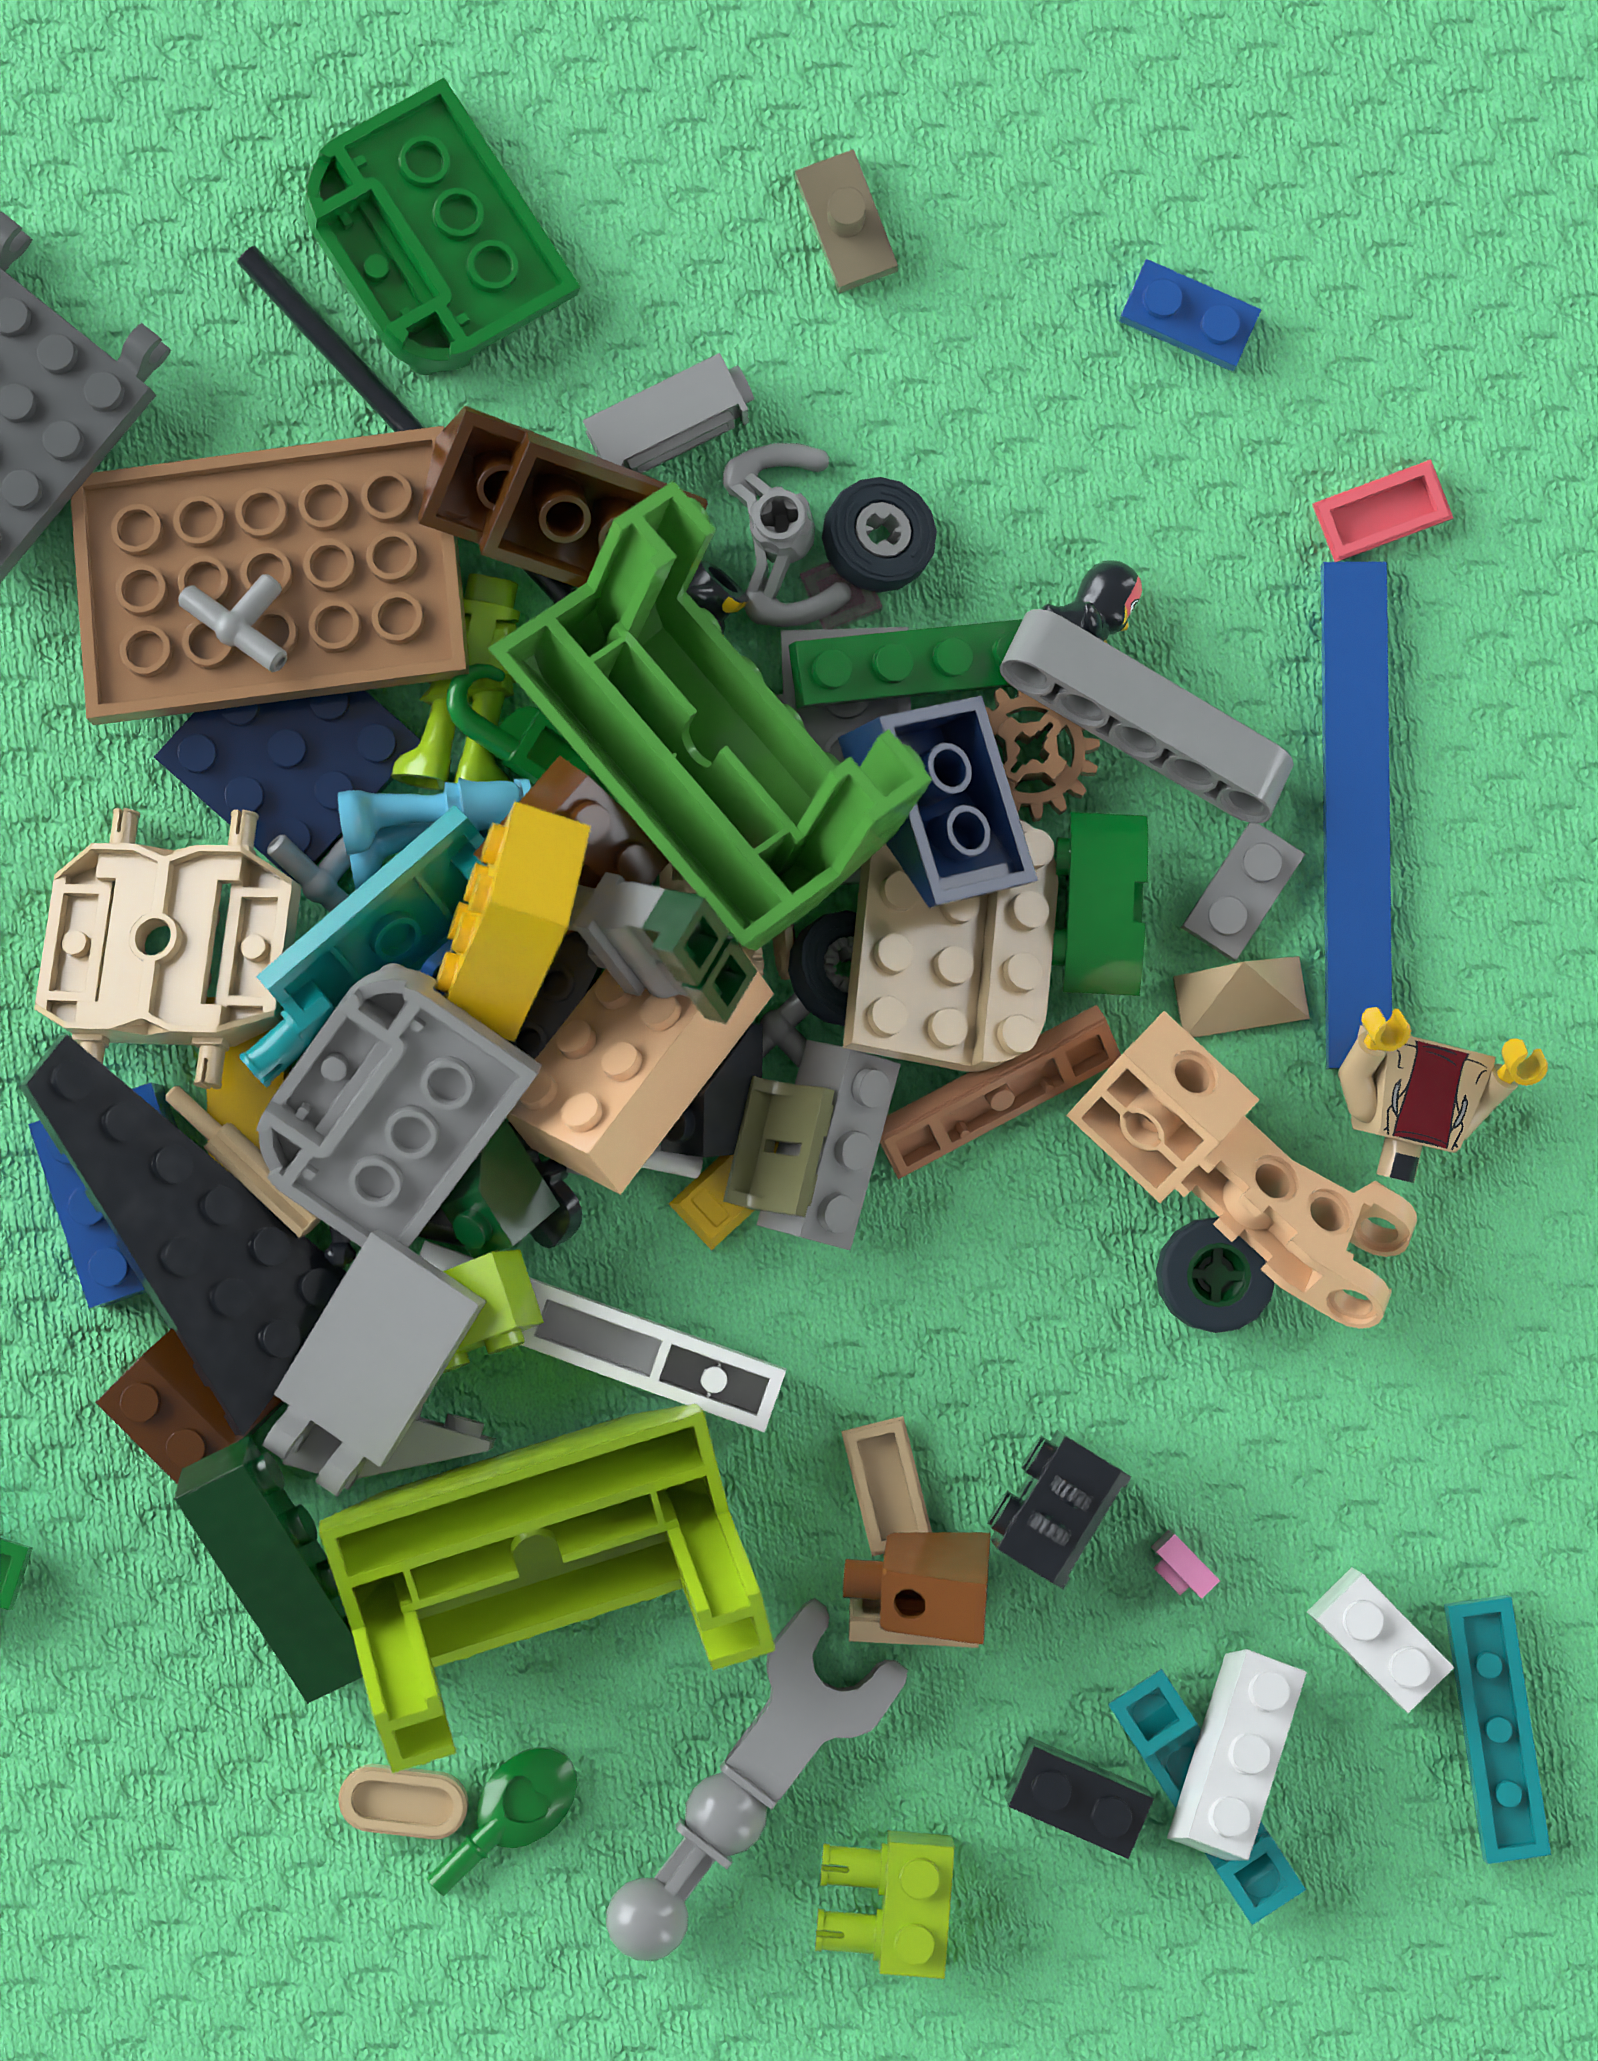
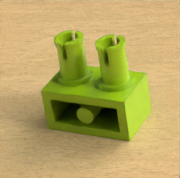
(916, 1888)

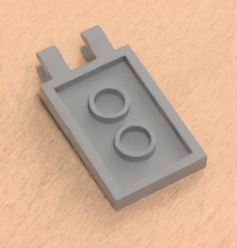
(373, 1358)

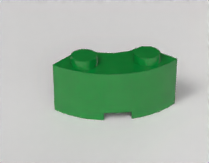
(1103, 903)

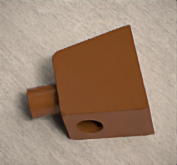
(927, 1584)

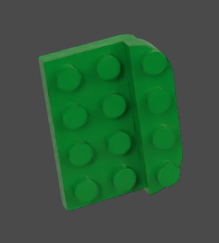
(432, 233)

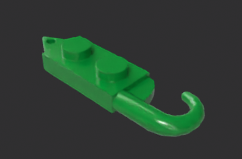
(522, 739)

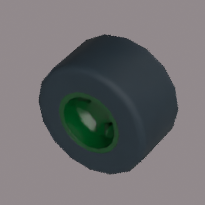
(1235, 1278)

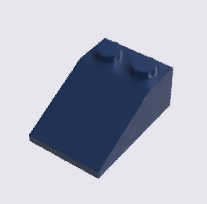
(965, 826)

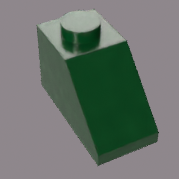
(498, 1196)

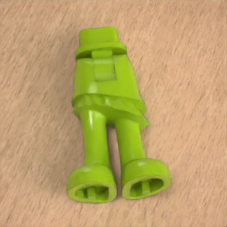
(488, 619)

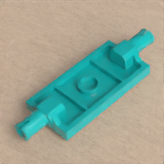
(389, 919)

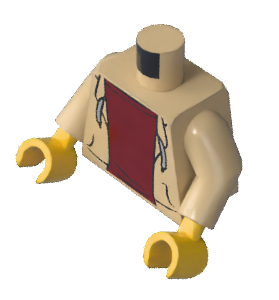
(1425, 1089)

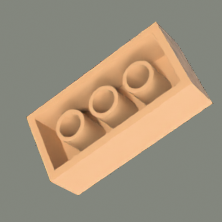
(624, 1077)

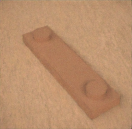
(994, 1096)

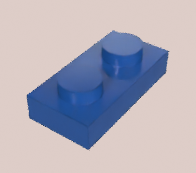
(1189, 315)

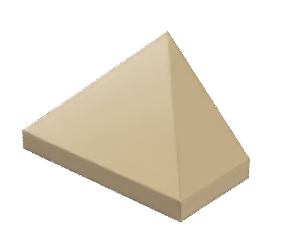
(1241, 996)

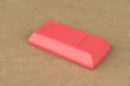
(1382, 511)

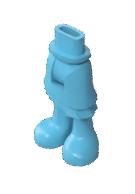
(387, 823)

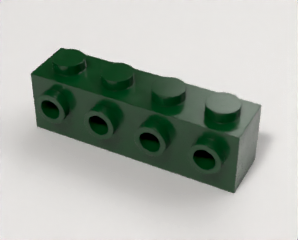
(272, 1563)

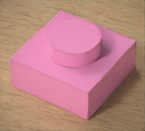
(1182, 1567)

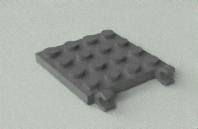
(58, 403)

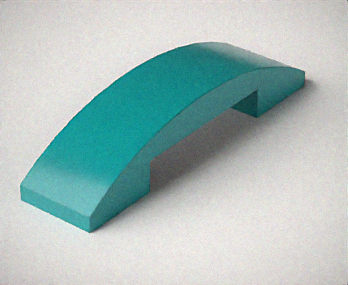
(1166, 1741)

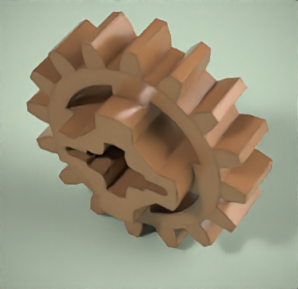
(1054, 769)

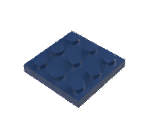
(289, 763)

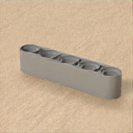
(1146, 716)

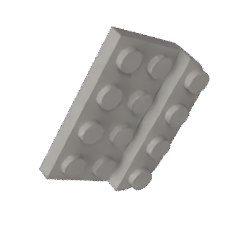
(389, 1106)

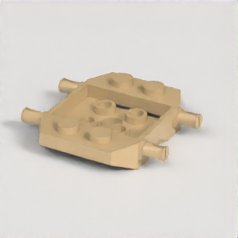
(110, 900)

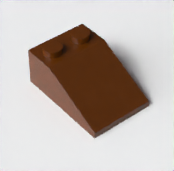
(171, 1410)

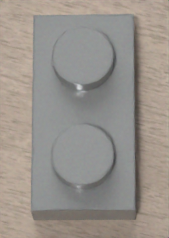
(1242, 890)

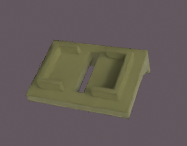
(782, 1115)

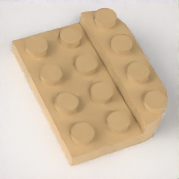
(955, 979)

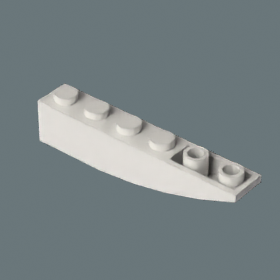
(644, 1352)

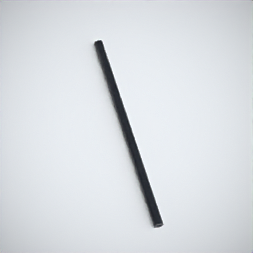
(349, 365)

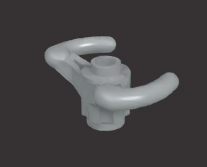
(780, 532)

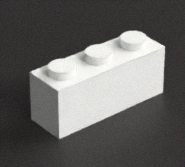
(1237, 1755)

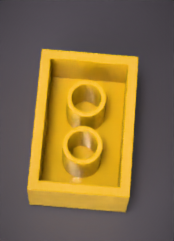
(513, 917)

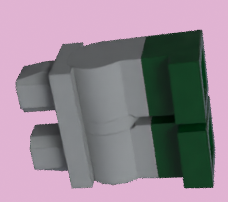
(662, 944)

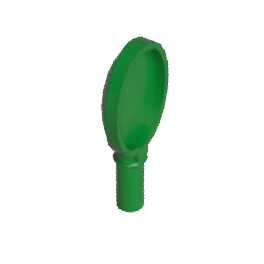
(514, 1809)

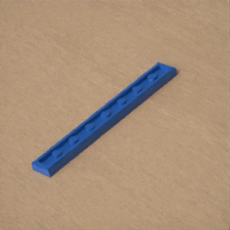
(1355, 800)

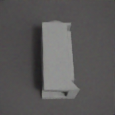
(671, 416)

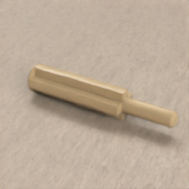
(242, 1161)

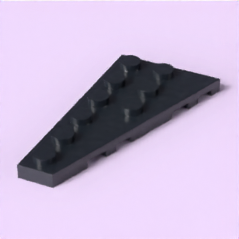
(194, 1235)

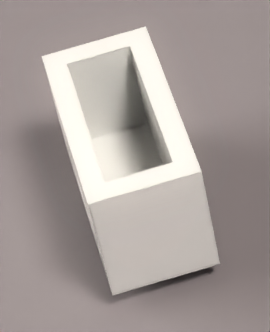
(1380, 1639)

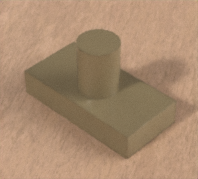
(846, 221)

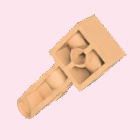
(1182, 1126)

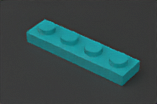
(1497, 1729)

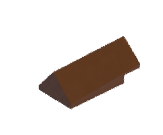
(527, 496)

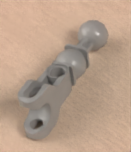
(730, 1808)

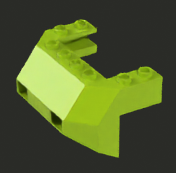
(533, 1548)

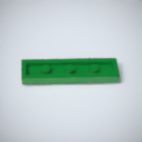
(900, 663)

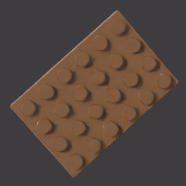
(333, 521)

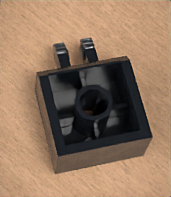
(1055, 1507)

